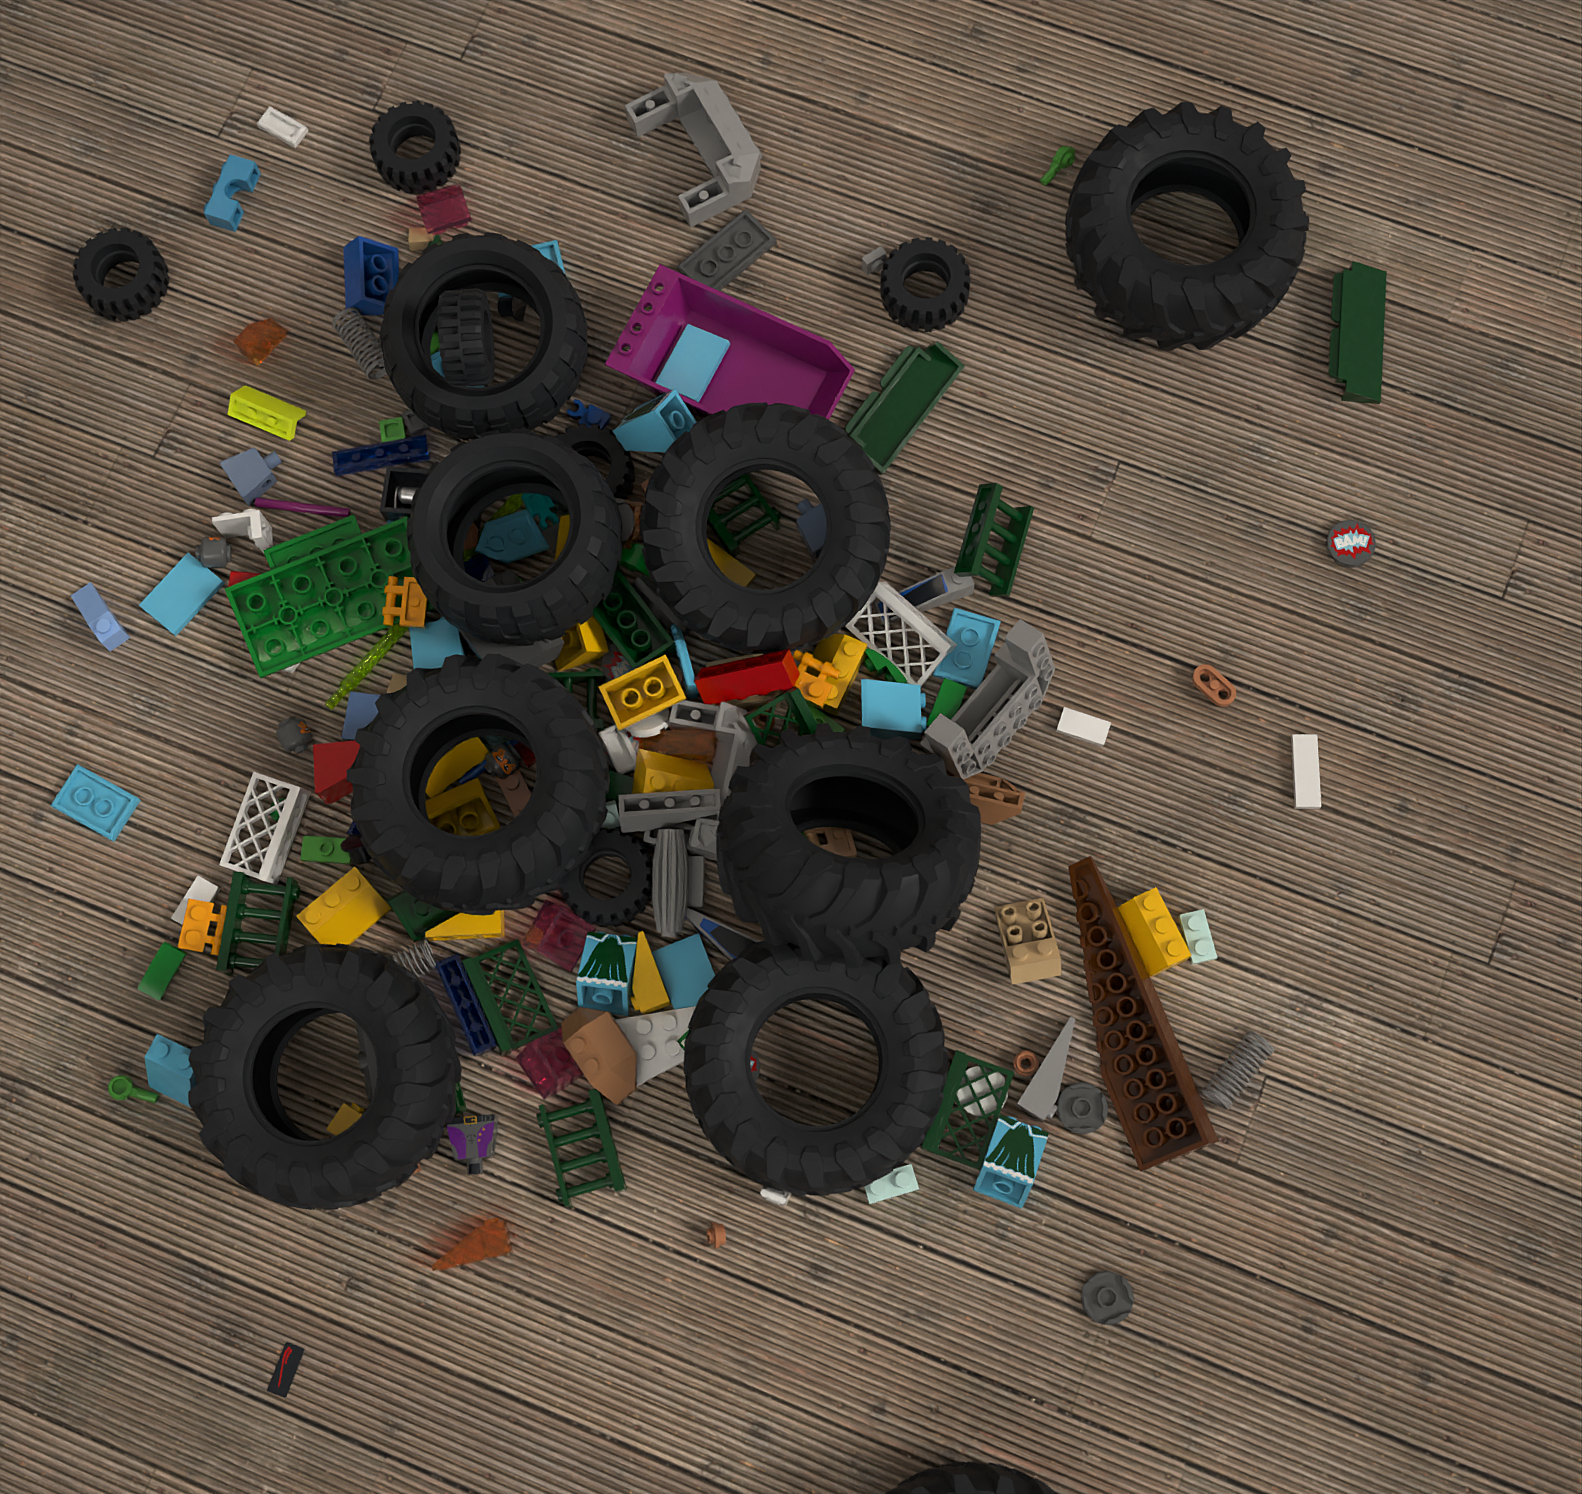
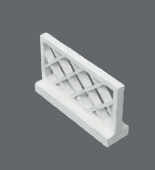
(910, 616)
(281, 838)

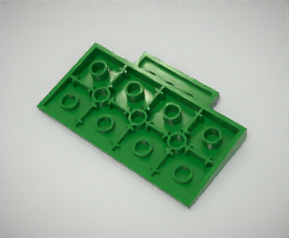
(320, 592)

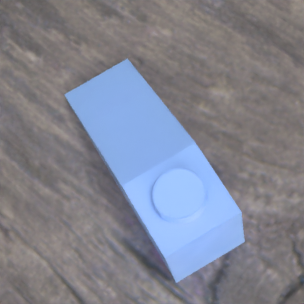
(99, 617)

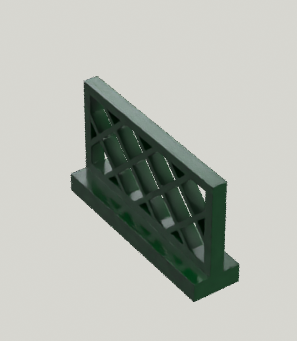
(796, 706)
(489, 1005)
(950, 1091)

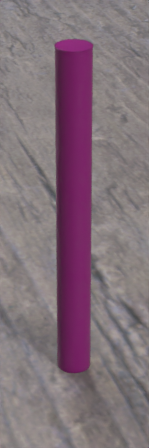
(302, 507)

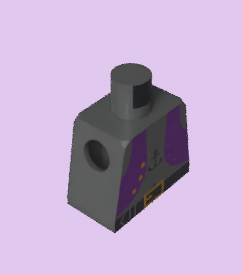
(473, 1140)

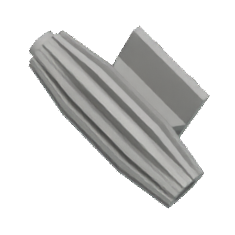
(675, 881)

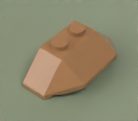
(993, 797)
(601, 1052)

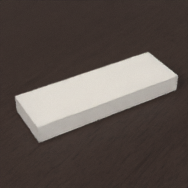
(1305, 771)

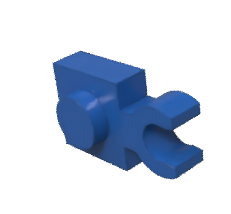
(589, 416)

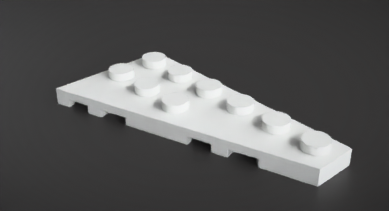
(655, 1040)

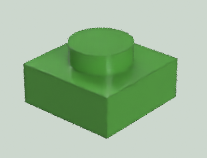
(392, 429)

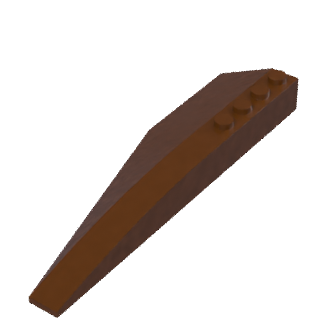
(1134, 1037)

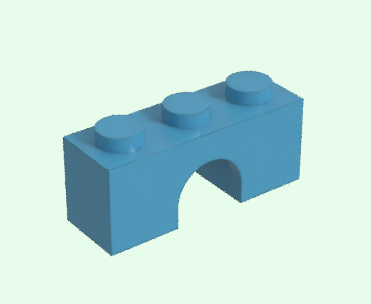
(235, 176)

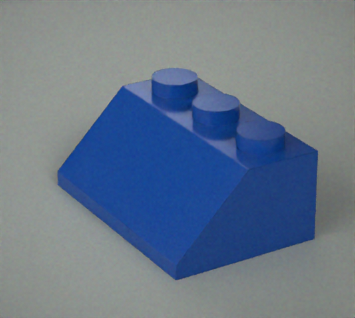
(369, 274)

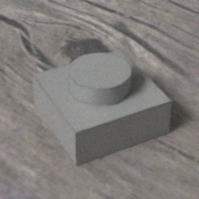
(873, 261)

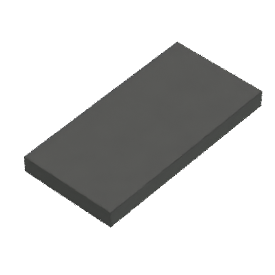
(728, 252)

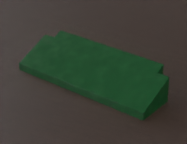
(1359, 339)
(906, 398)

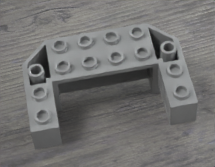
(714, 132)
(996, 707)
(732, 750)

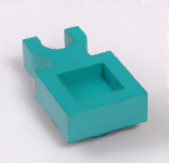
(540, 506)

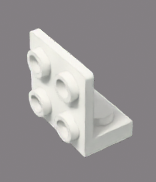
(249, 523)

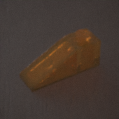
(684, 744)
(481, 1244)

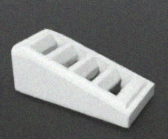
(775, 1196)

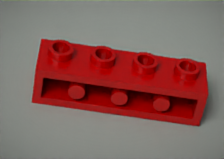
(747, 677)

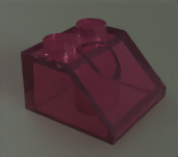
(444, 209)
(557, 935)
(549, 1064)

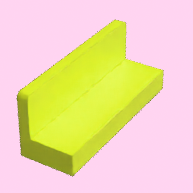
(265, 412)

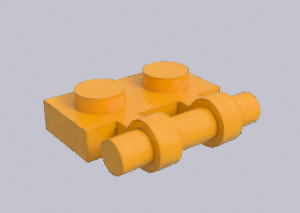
(413, 606)
(814, 689)
(196, 926)

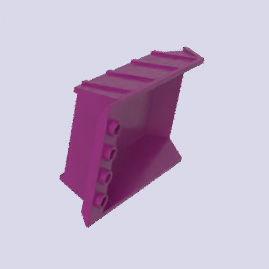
(765, 356)

